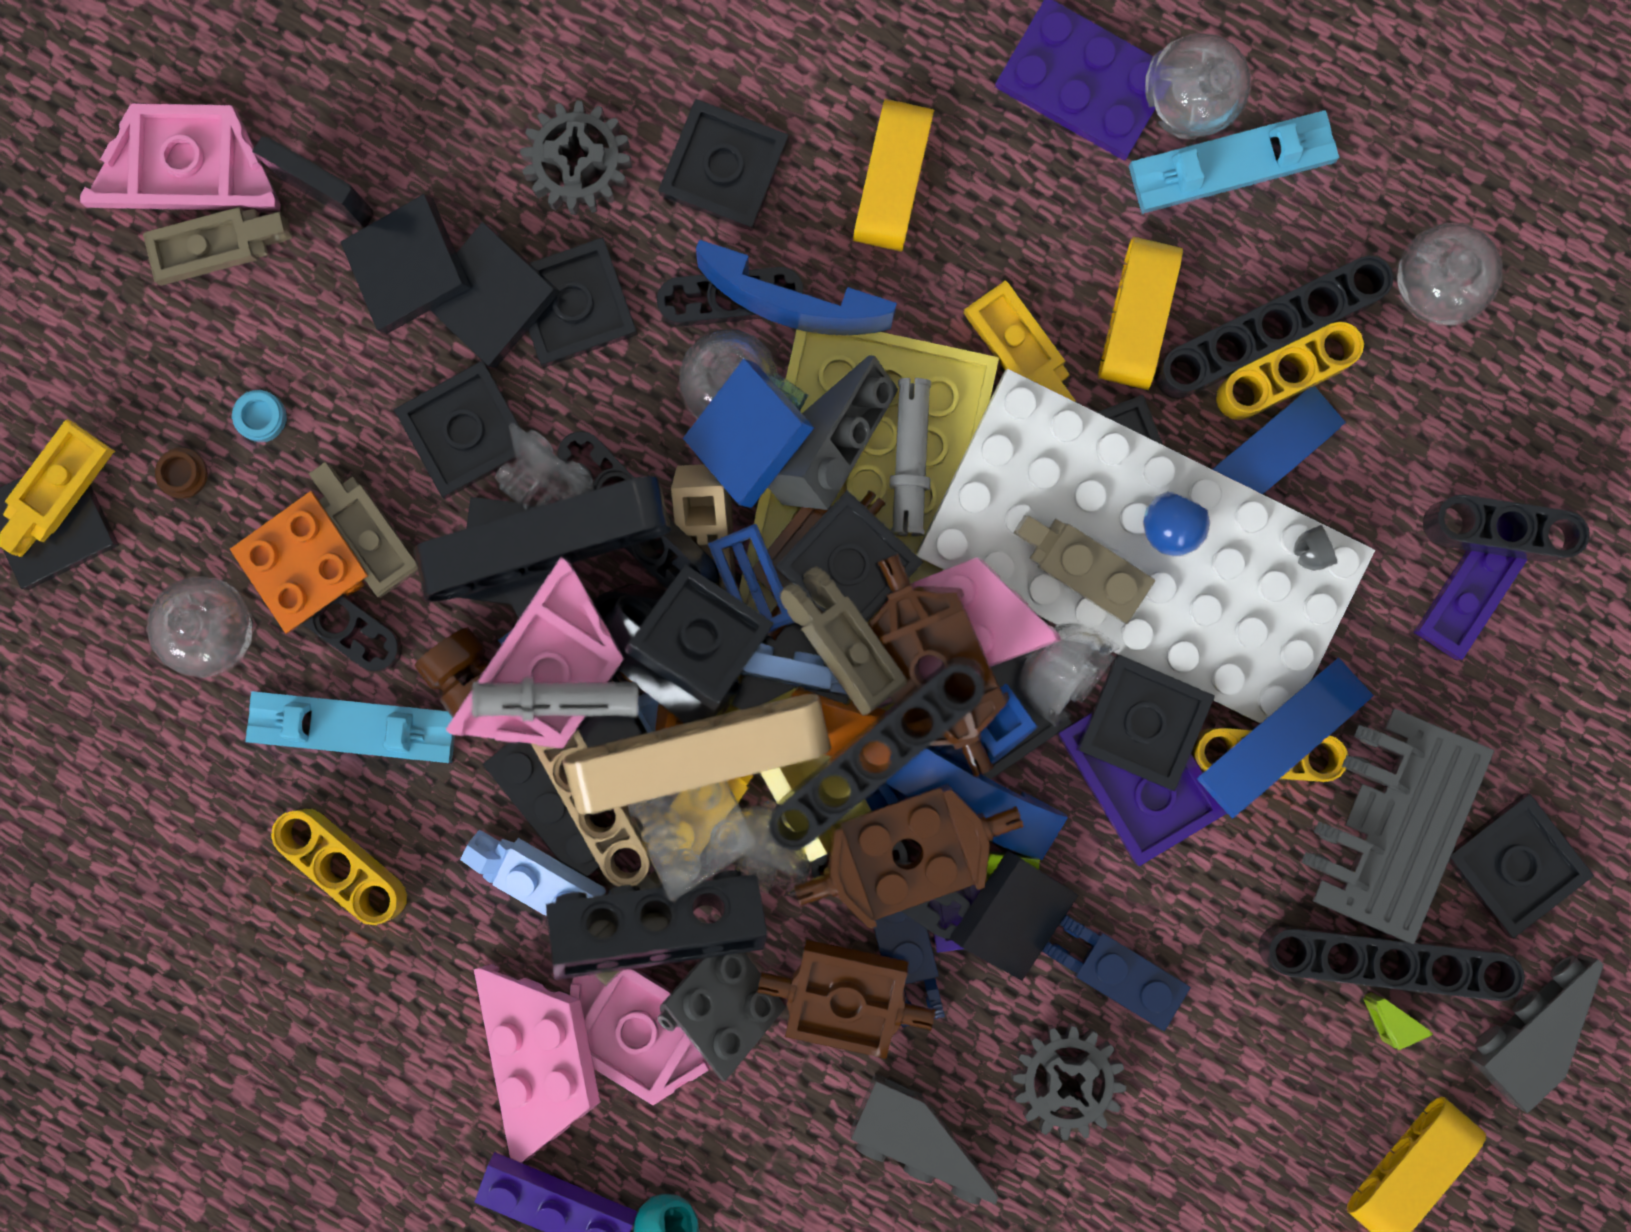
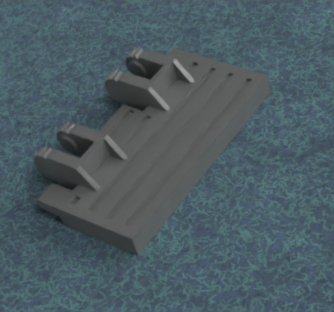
(1405, 827)

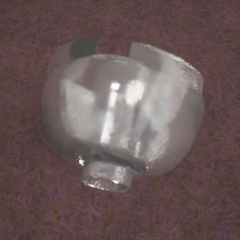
(1198, 85)
(1449, 274)
(713, 361)
(200, 626)
(1066, 670)
(768, 859)

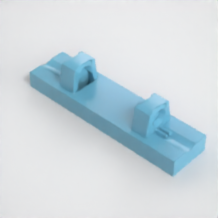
(1233, 162)
(350, 727)

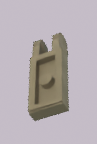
(843, 641)

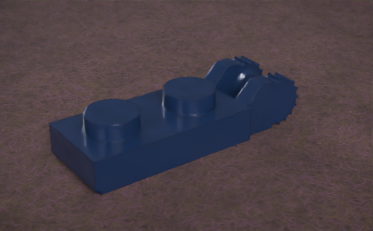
(909, 941)
(1122, 975)

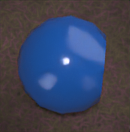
(1175, 524)

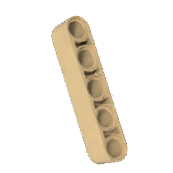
(697, 754)
(600, 840)

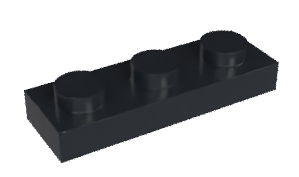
(534, 794)

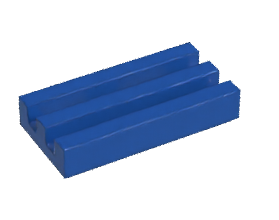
(735, 540)

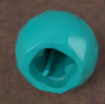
(666, 1214)

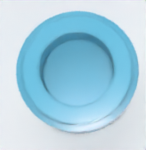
(259, 416)

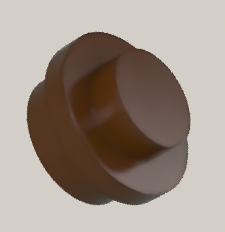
(181, 473)

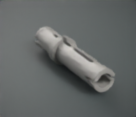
(911, 454)
(550, 699)

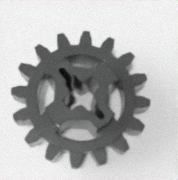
(556, 153)
(1052, 1096)

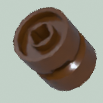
(451, 661)

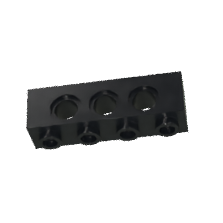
(633, 946)

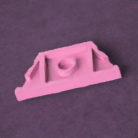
(181, 161)
(997, 614)
(552, 642)
(628, 1039)
(536, 1059)

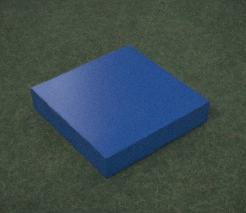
(748, 433)

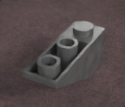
(842, 428)
(1538, 1042)
(908, 1129)

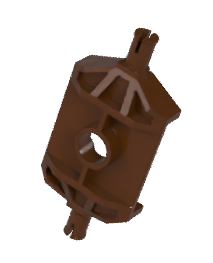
(936, 624)
(950, 859)

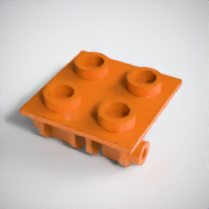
(299, 562)

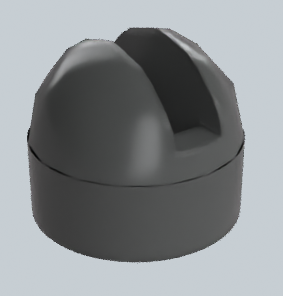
(1315, 549)

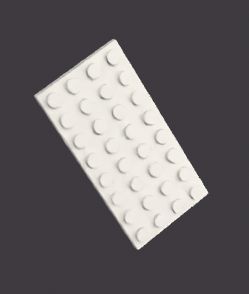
(1221, 618)

